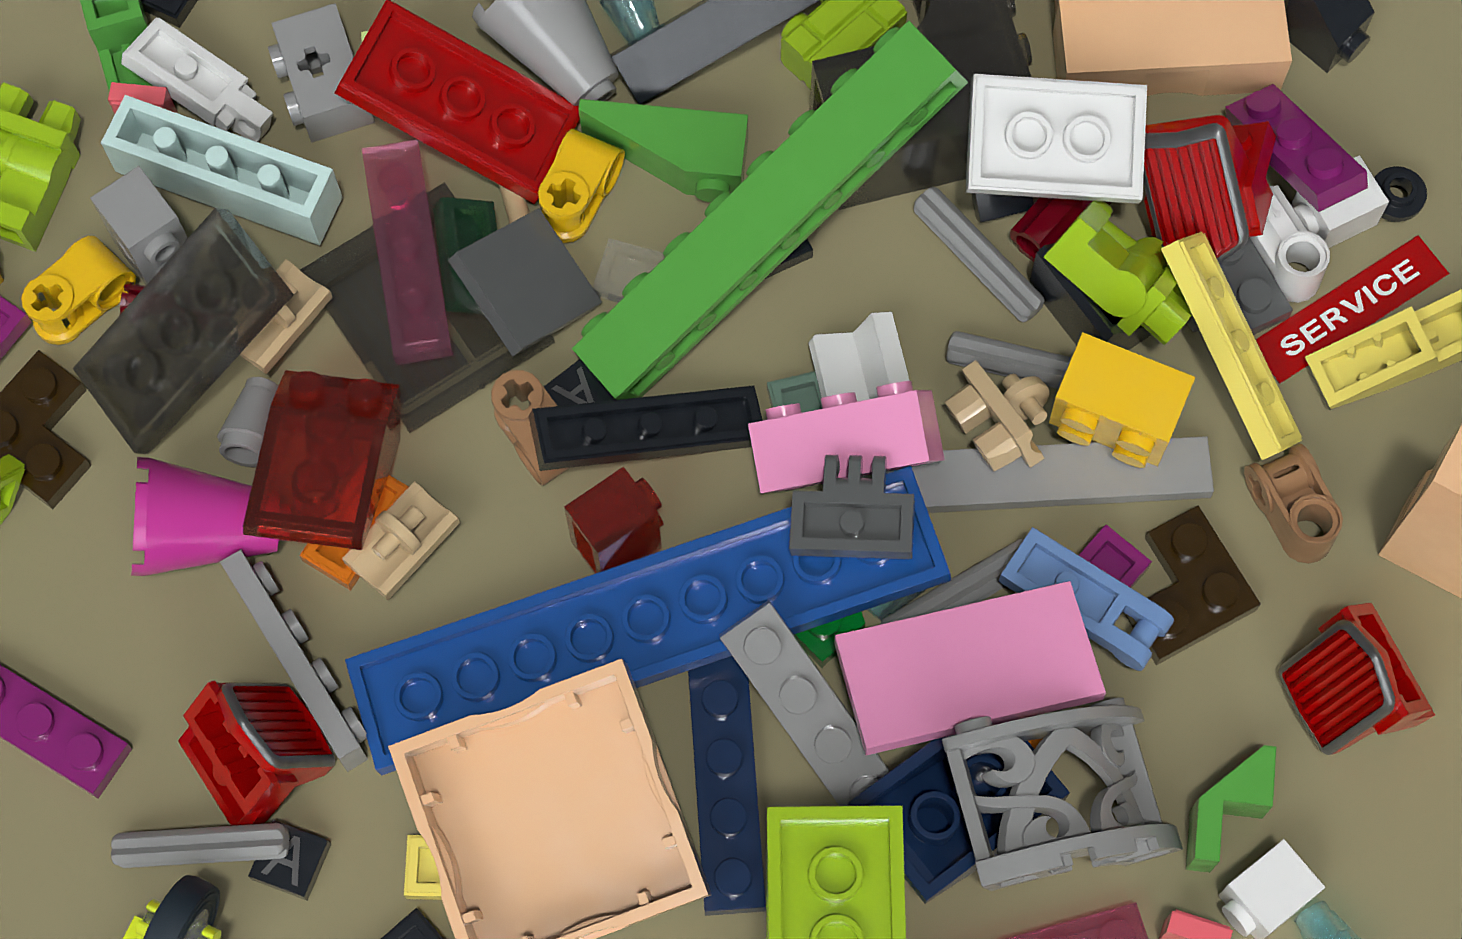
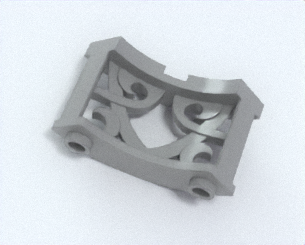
(1025, 851)

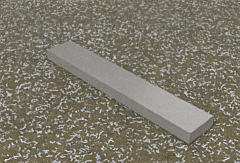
(1064, 478)

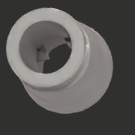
(246, 422)

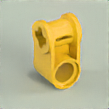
(578, 183)
(79, 287)

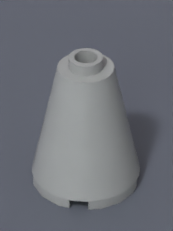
(555, 42)

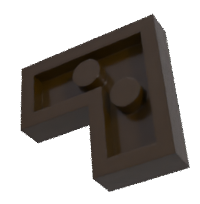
(28, 412)
(1206, 583)

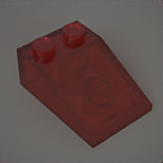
(324, 459)

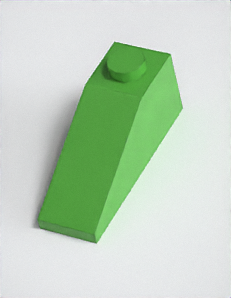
(685, 148)

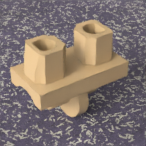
(290, 321)
(1010, 434)
(401, 540)

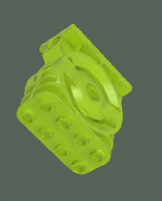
(835, 873)

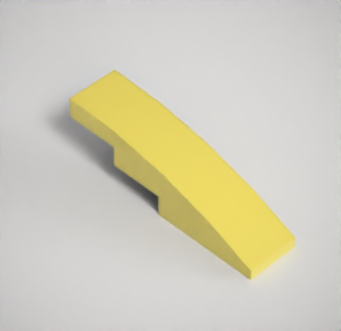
(1390, 352)

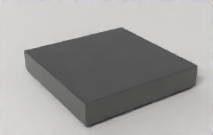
(525, 281)

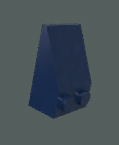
(934, 826)

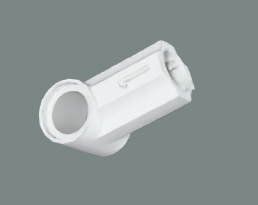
(1288, 241)

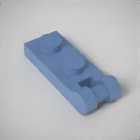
(1098, 595)

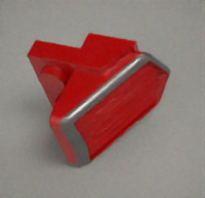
(1208, 180)
(1353, 682)
(253, 747)

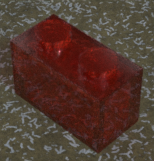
(615, 522)

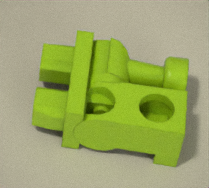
(33, 164)
(1121, 273)

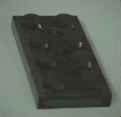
(182, 331)

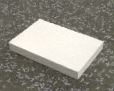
(1056, 138)

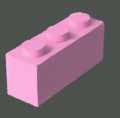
(793, 444)

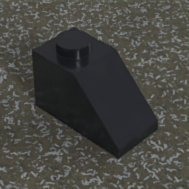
(1329, 29)

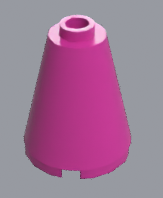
(190, 519)

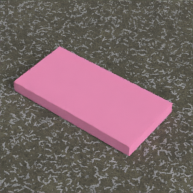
(967, 663)

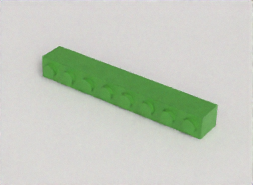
(769, 212)

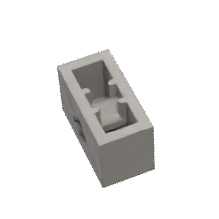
(313, 45)
(140, 222)

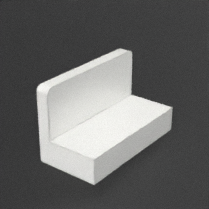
(859, 358)

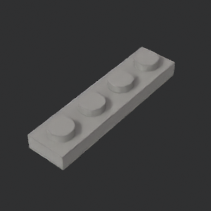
(310, 679)
(803, 702)

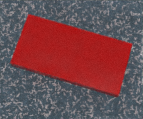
(458, 100)

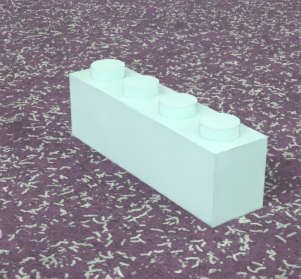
(223, 169)

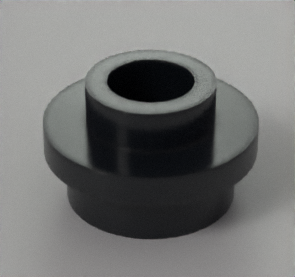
(1402, 208)

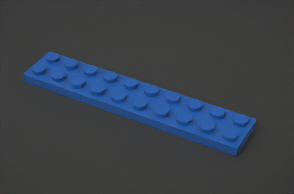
(650, 612)

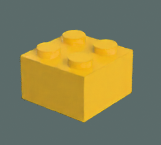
(1119, 401)

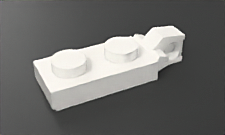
(197, 80)

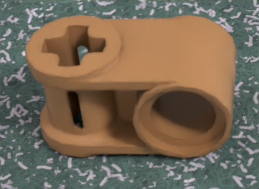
(515, 421)
(1294, 492)

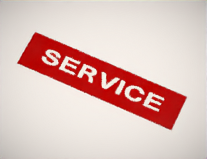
(1351, 307)

